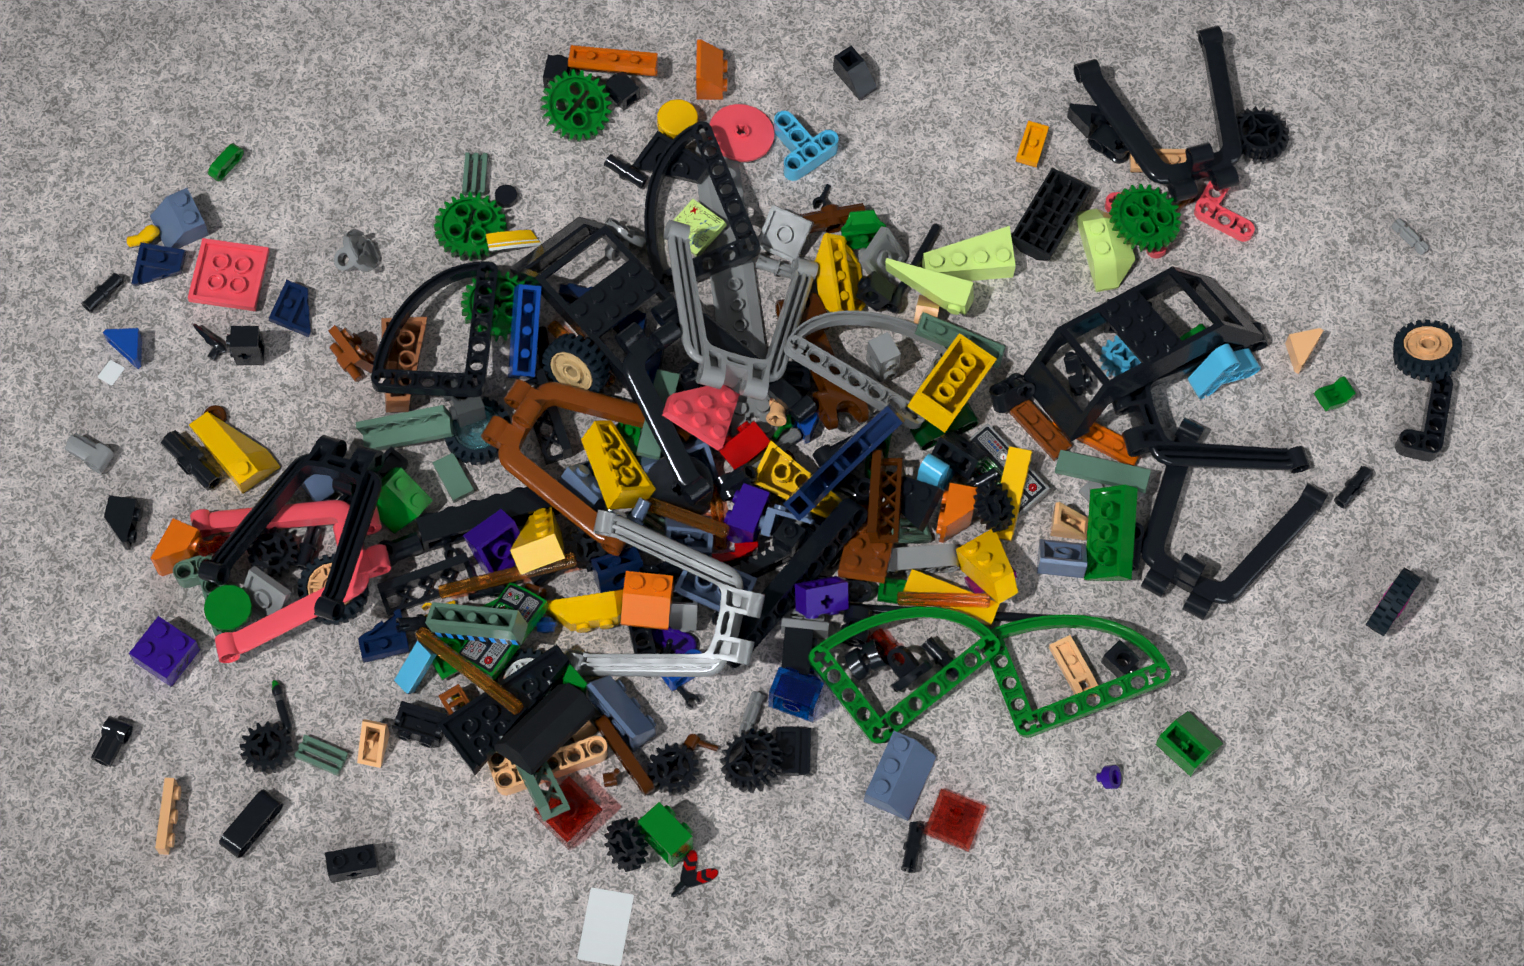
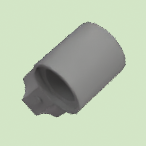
(94, 455)

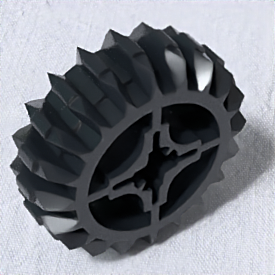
(1261, 128)
(734, 763)

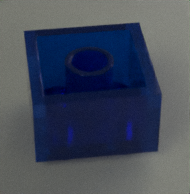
(796, 693)

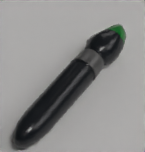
(281, 706)

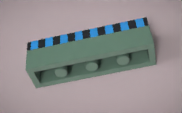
(476, 623)

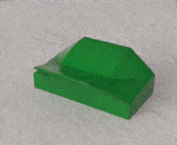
(861, 228)

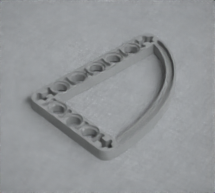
(859, 318)

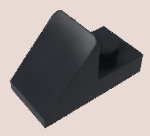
(1084, 115)

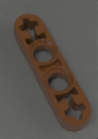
(624, 755)

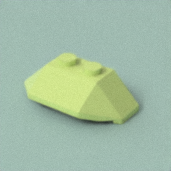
(1105, 253)

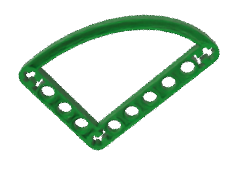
(920, 692)
(1079, 699)

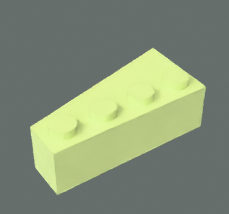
(975, 258)

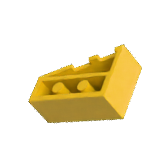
(538, 542)
(988, 566)

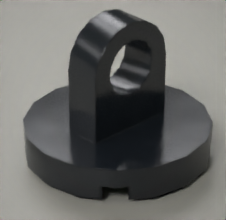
(907, 671)

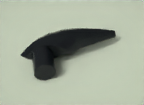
(217, 346)

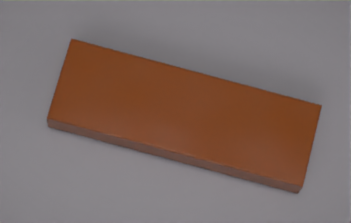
(1040, 429)

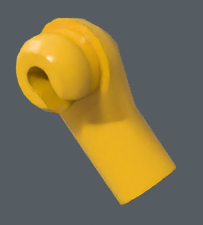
(147, 235)

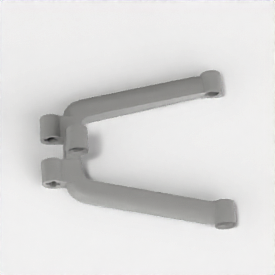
(715, 364)
(733, 605)

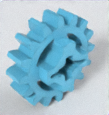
(1114, 361)

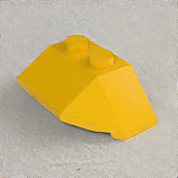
(838, 275)
(587, 611)

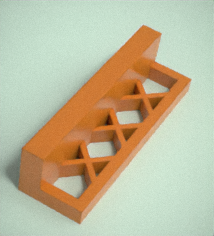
(613, 60)

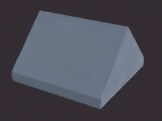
(1062, 558)

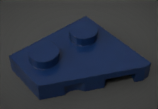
(157, 263)
(292, 309)
(383, 640)

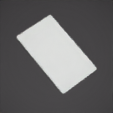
(605, 927)

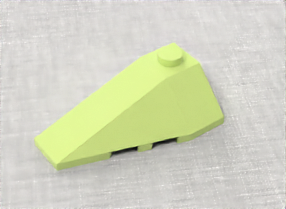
(945, 290)

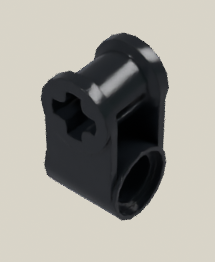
(1108, 143)
(1009, 392)

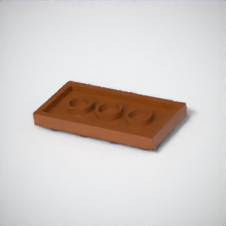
(865, 559)

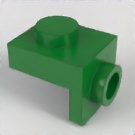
(1335, 395)

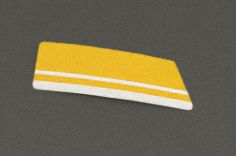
(511, 239)

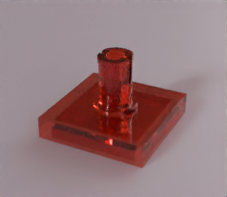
(954, 820)

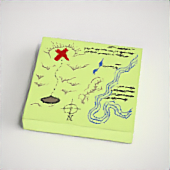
(703, 226)

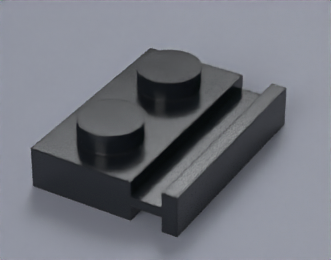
(796, 748)

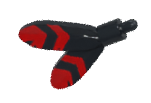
(689, 878)

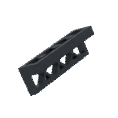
(555, 422)
(419, 578)

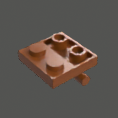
(352, 352)

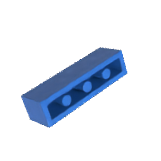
(524, 331)

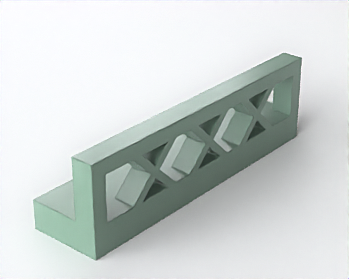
(406, 428)
(538, 794)

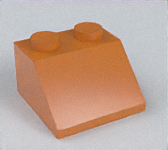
(710, 72)
(177, 544)
(647, 600)

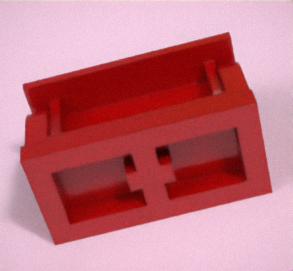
(744, 445)

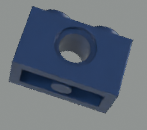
(610, 570)

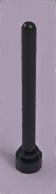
(896, 301)

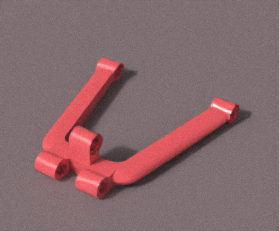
(371, 563)

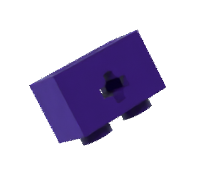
(821, 597)

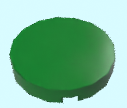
(228, 608)

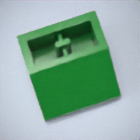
(1188, 743)

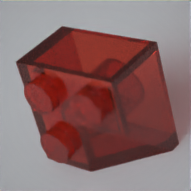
(574, 823)

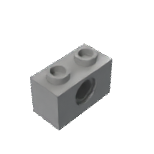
(883, 357)

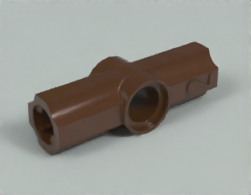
(831, 217)

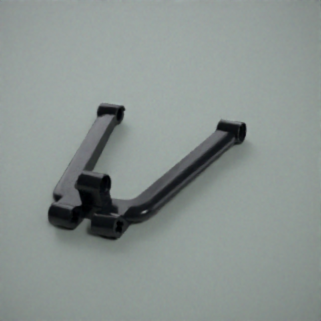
(1200, 159)
(641, 348)
(1149, 437)
(350, 477)
(1189, 570)

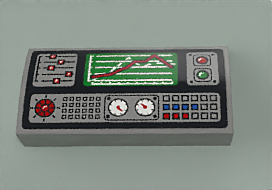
(997, 448)

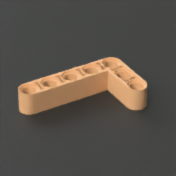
(564, 767)

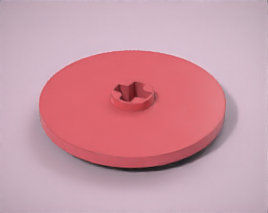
(739, 118)

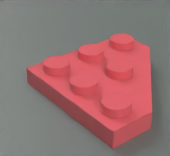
(703, 412)

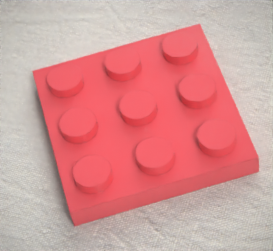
(228, 274)

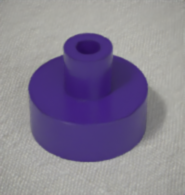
(1110, 777)

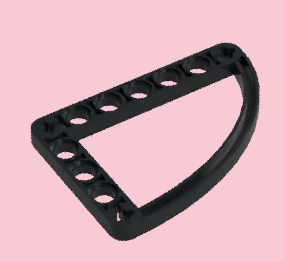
(659, 171)
(464, 380)

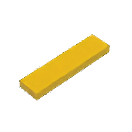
(1014, 481)
(924, 583)

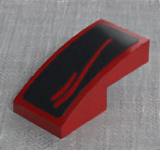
(741, 552)

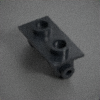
(1082, 380)

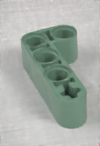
(192, 565)

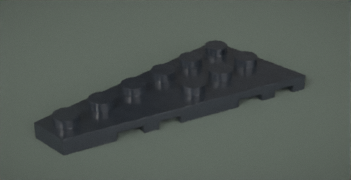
(484, 721)

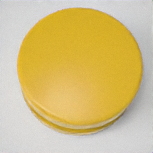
(675, 117)

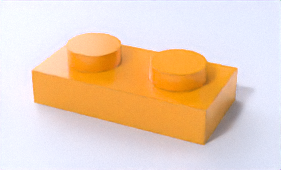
(1032, 144)

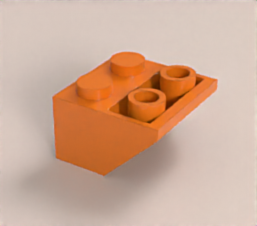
(955, 510)

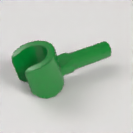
(789, 424)

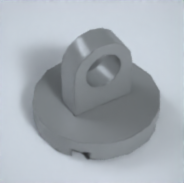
(624, 234)
(359, 251)

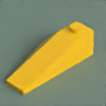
(237, 454)

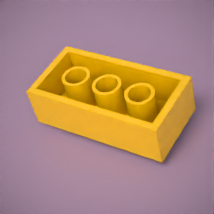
(951, 382)

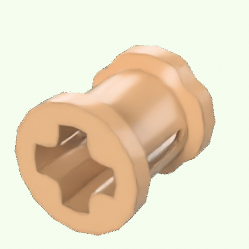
(777, 414)

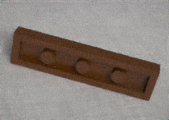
(876, 497)

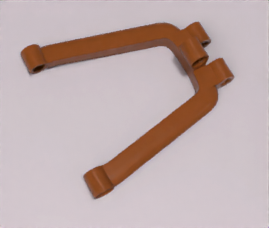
(529, 406)

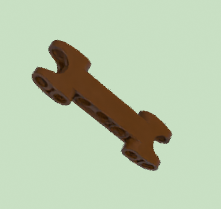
(830, 397)

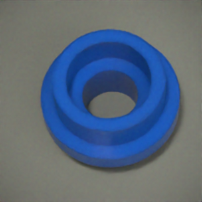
(546, 625)

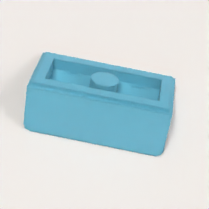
(415, 667)

